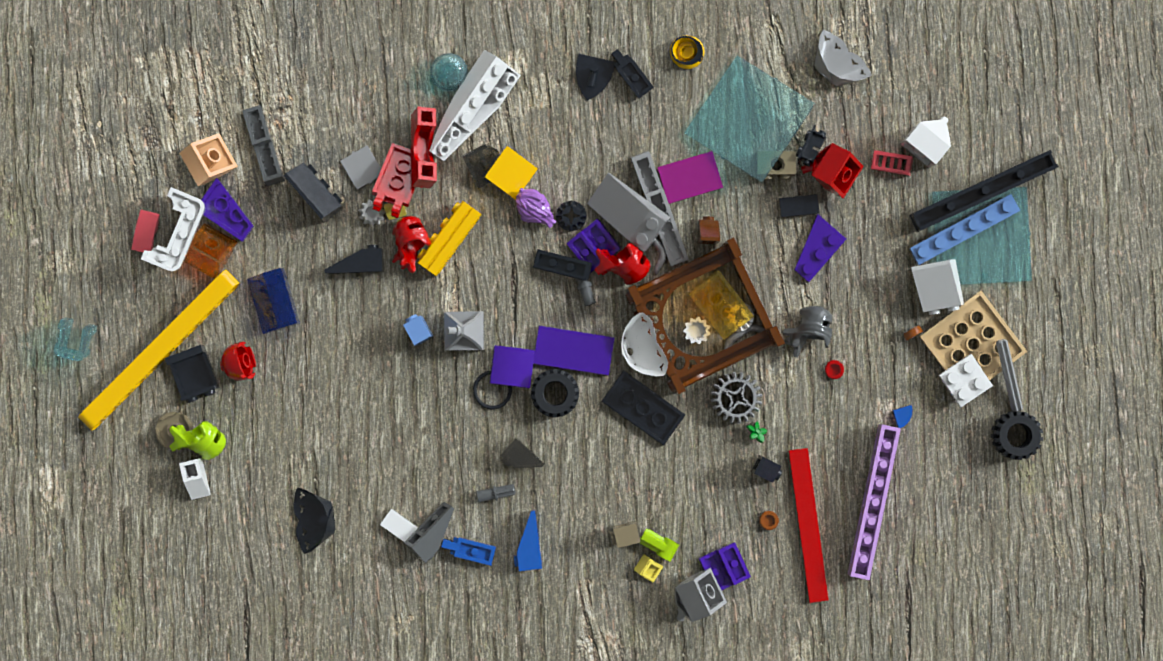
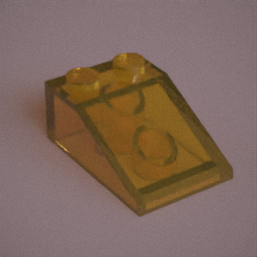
(720, 304)

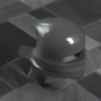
(813, 325)

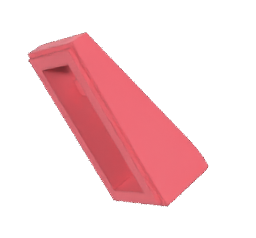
(909, 160)

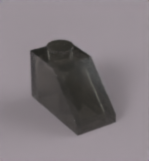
(520, 456)

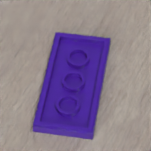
(573, 350)

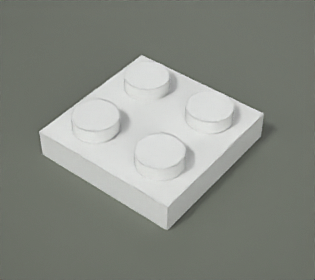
(965, 380)

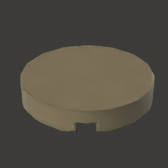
(166, 421)

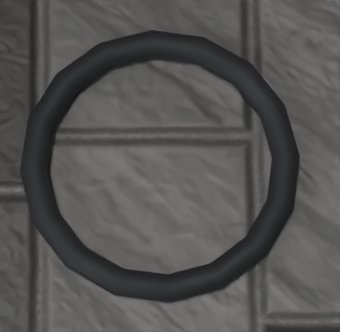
(483, 404)

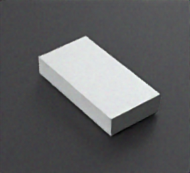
(398, 525)

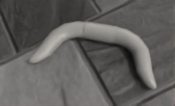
(662, 255)
(735, 336)

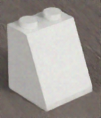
(938, 286)

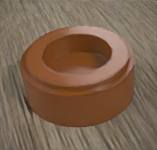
(912, 333)
(768, 520)

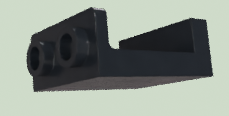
(193, 373)

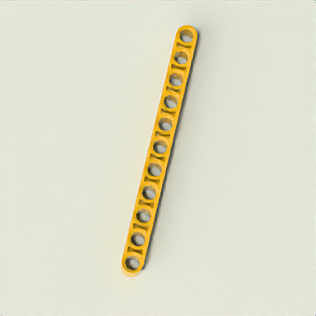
(158, 349)

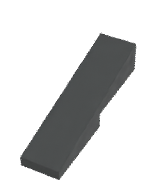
(263, 145)

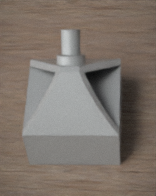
(464, 330)
(698, 596)

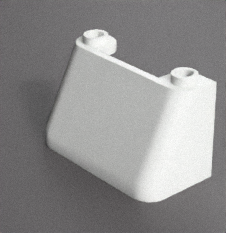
(176, 251)

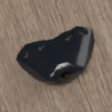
(315, 519)

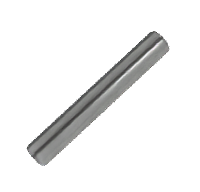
(1009, 375)

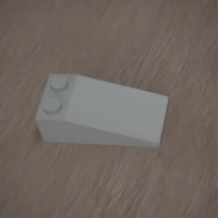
(628, 212)

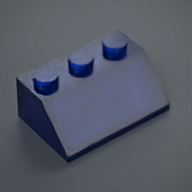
(273, 300)

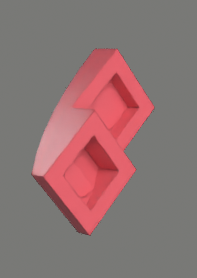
(145, 231)

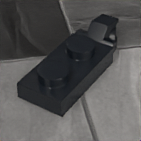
(632, 74)

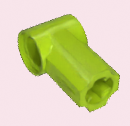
(661, 545)

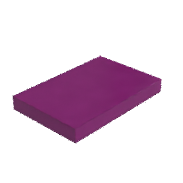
(690, 177)

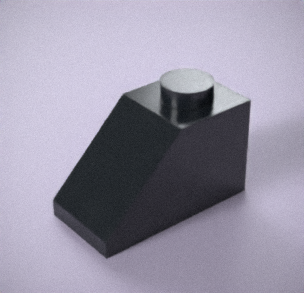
(767, 469)

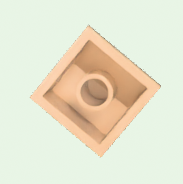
(208, 159)

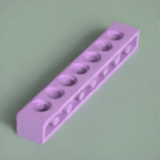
(874, 502)

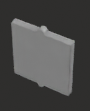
(361, 167)

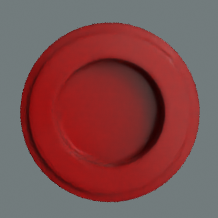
(834, 369)

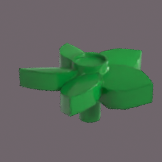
(756, 432)

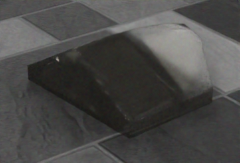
(480, 162)

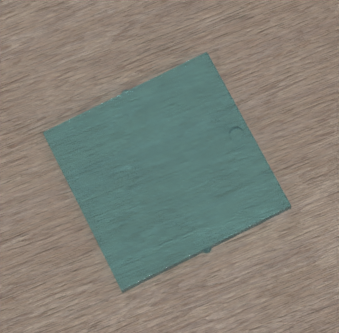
(749, 118)
(997, 252)

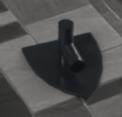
(593, 74)

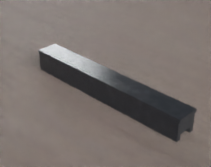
(983, 191)

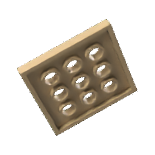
(990, 318)

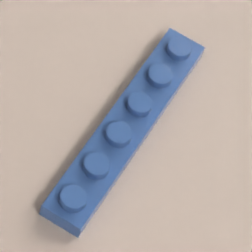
(964, 229)

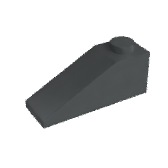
(430, 533)

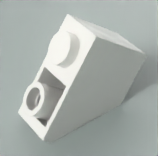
(195, 478)

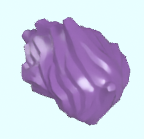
(534, 207)

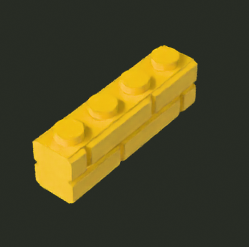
(449, 238)

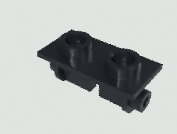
(807, 153)

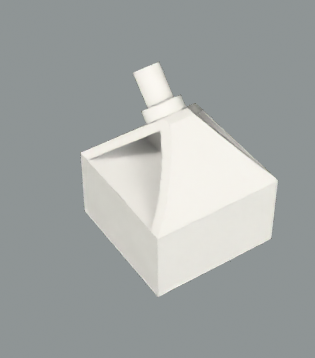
(928, 141)

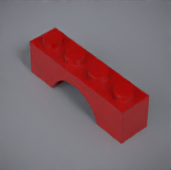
(422, 163)

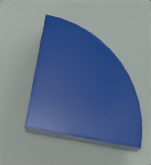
(902, 415)

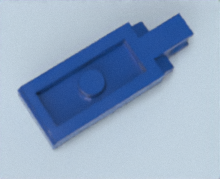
(470, 550)

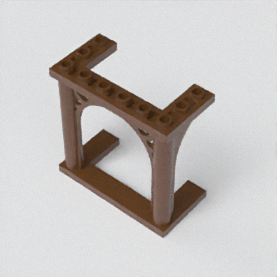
(713, 363)

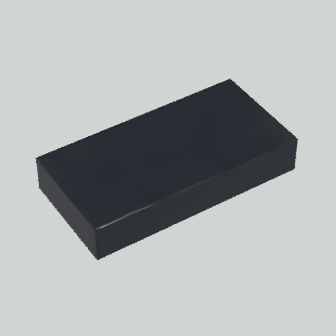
(799, 205)

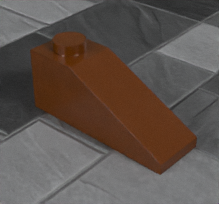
(708, 231)

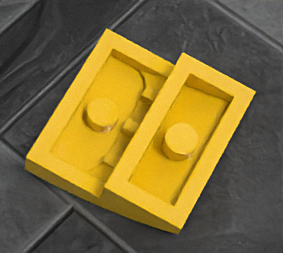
(511, 172)

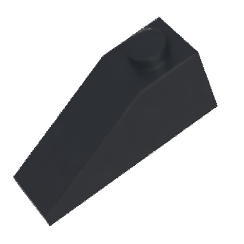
(362, 261)

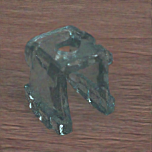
(61, 350)

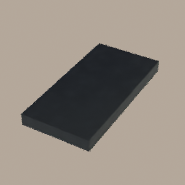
(643, 408)

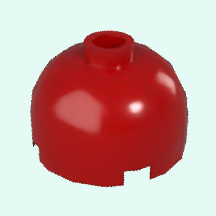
(238, 362)

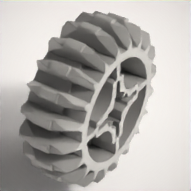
(751, 405)

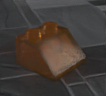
(209, 251)

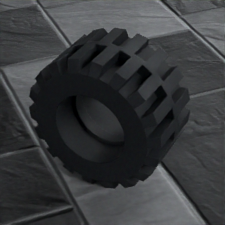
(539, 400)
(1032, 440)

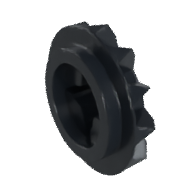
(564, 209)

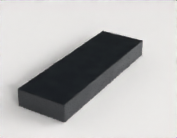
(562, 265)

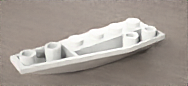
(473, 103)

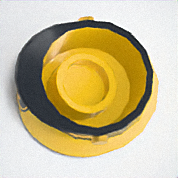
(687, 52)

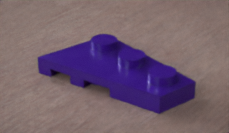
(225, 212)
(818, 249)

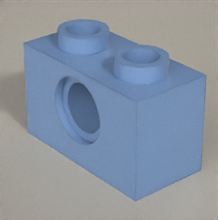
(417, 329)

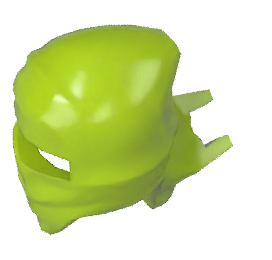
(203, 439)

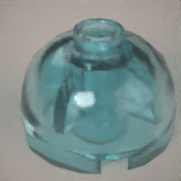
(448, 72)

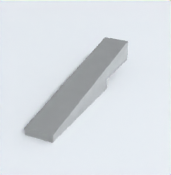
(655, 194)

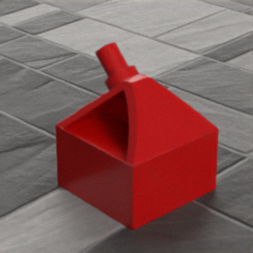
(835, 169)

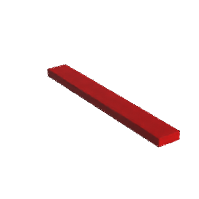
(808, 525)

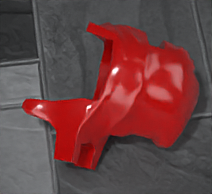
(409, 238)
(628, 264)

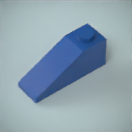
(529, 552)

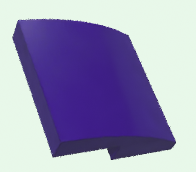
(591, 238)
(512, 366)
(726, 565)

